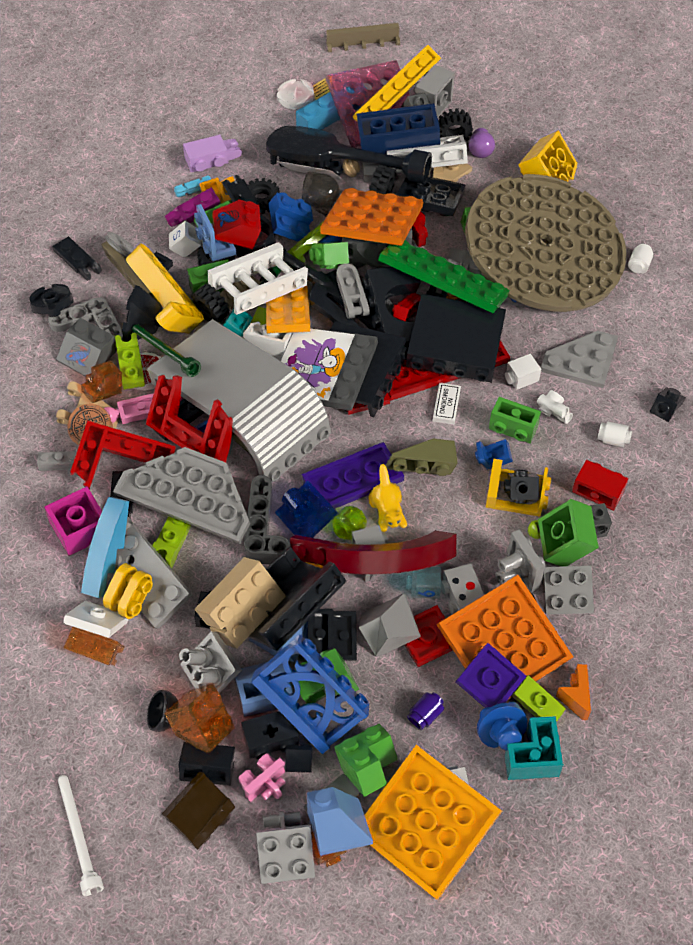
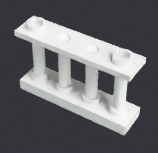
(251, 264)

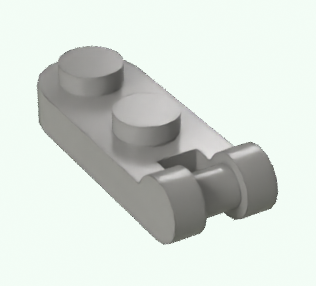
(351, 291)

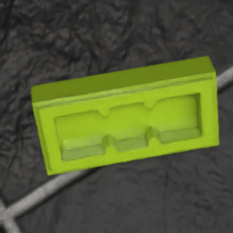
(537, 699)

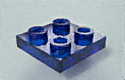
(305, 510)

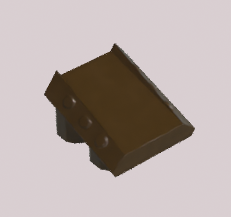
(199, 810)

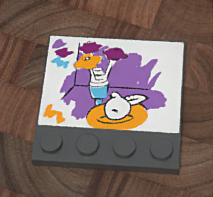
(331, 363)

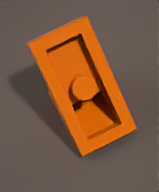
(577, 695)

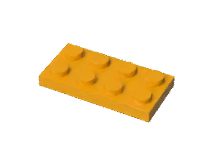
(289, 312)

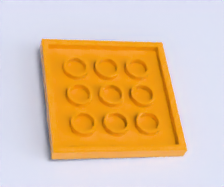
(429, 821)

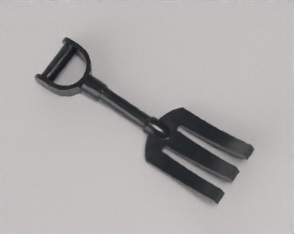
(323, 284)

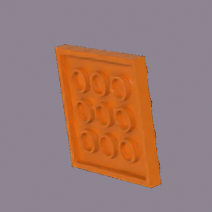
(372, 216)
(512, 625)

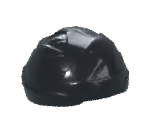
(158, 705)

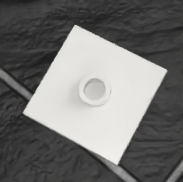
(95, 619)

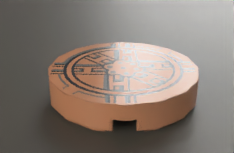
(79, 417)

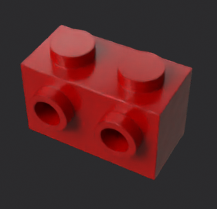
(600, 484)

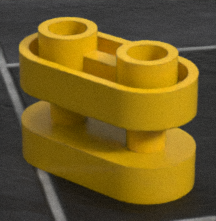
(127, 591)

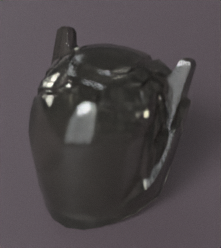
(320, 192)

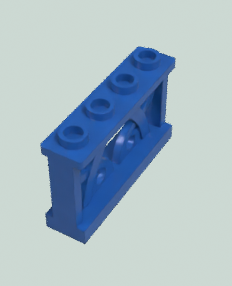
(312, 728)

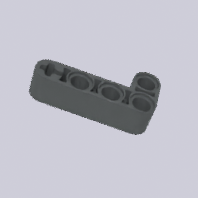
(260, 519)

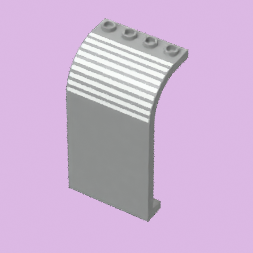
(269, 402)

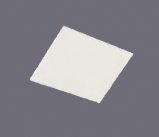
(304, 169)

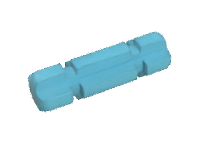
(190, 187)

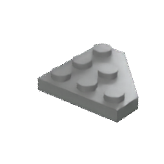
(582, 359)

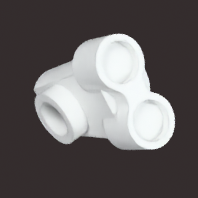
(553, 405)

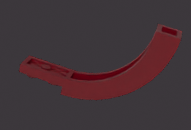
(378, 558)

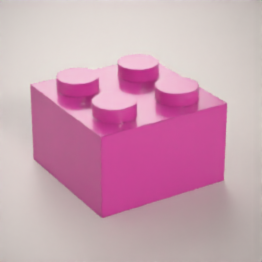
(74, 519)

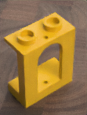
(499, 474)

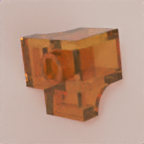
(102, 382)

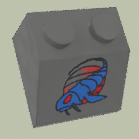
(86, 347)

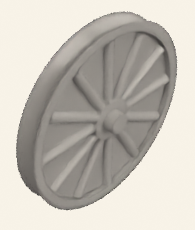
(119, 243)

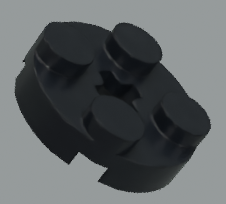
(51, 300)

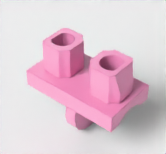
(271, 771)

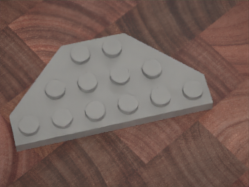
(190, 490)

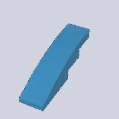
(103, 548)

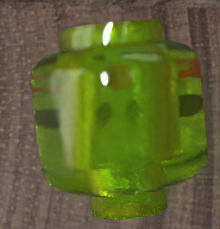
(348, 520)

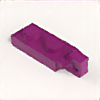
(186, 210)

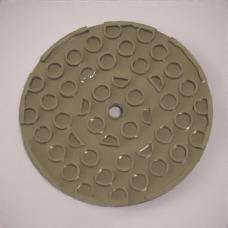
(508, 248)

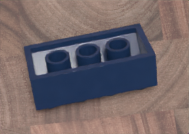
(399, 128)

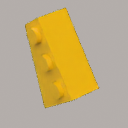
(550, 158)

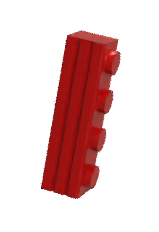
(406, 307)

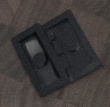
(334, 630)

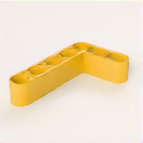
(178, 310)

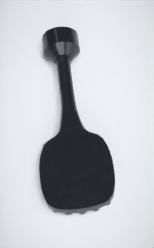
(318, 147)

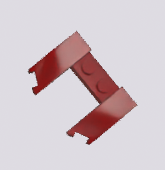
(165, 420)
(102, 438)

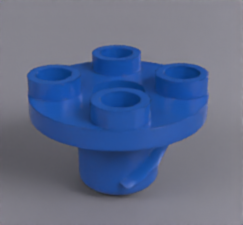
(502, 725)

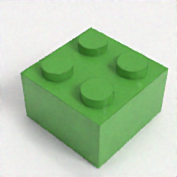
(568, 533)

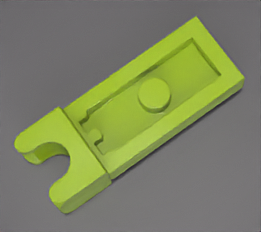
(130, 362)
(171, 539)

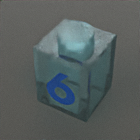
(425, 583)

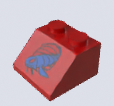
(237, 223)

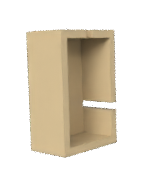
(240, 602)

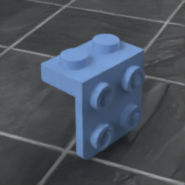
(211, 246)

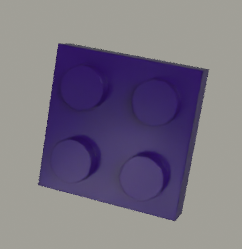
(490, 677)

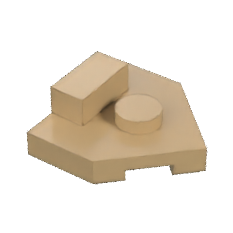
(452, 172)

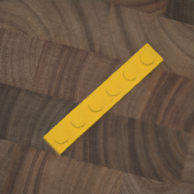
(401, 82)

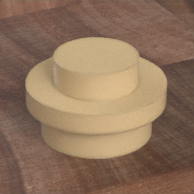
(350, 167)

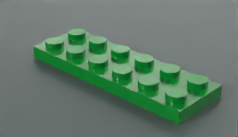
(445, 275)

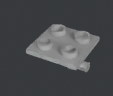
(285, 851)

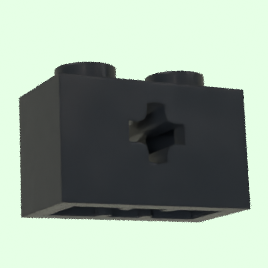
(260, 743)

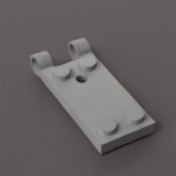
(168, 590)

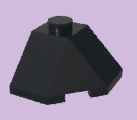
(141, 311)

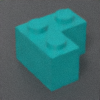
(539, 756)

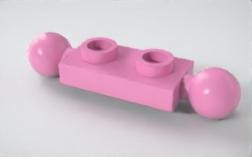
(131, 409)

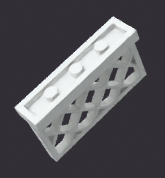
(449, 152)

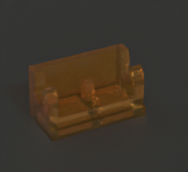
(93, 646)

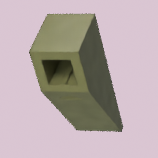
(429, 457)

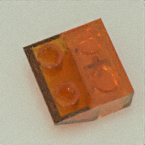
(200, 718)

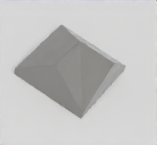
(389, 625)

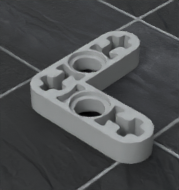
(96, 314)

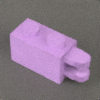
(210, 152)

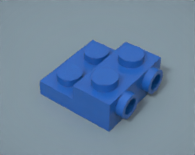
(290, 216)

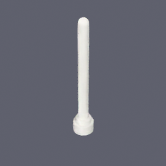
(90, 878)

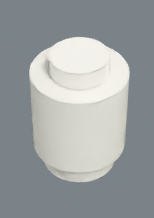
(640, 258)
(614, 434)

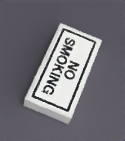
(446, 403)

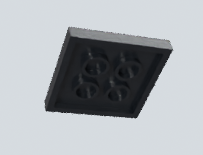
(437, 194)

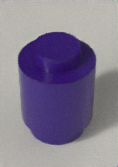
(425, 710)

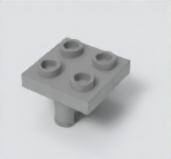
(521, 561)
(210, 663)

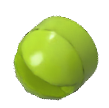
(532, 528)

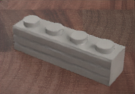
(55, 460)

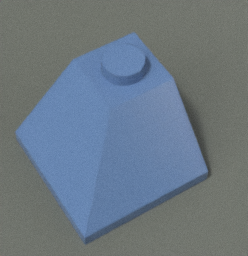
(337, 821)

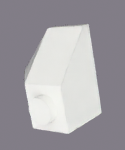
(269, 342)

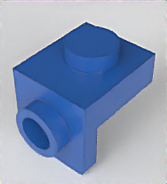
(498, 450)

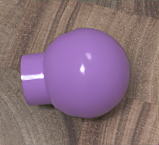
(481, 143)

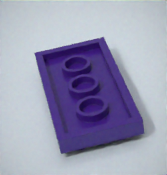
(352, 475)

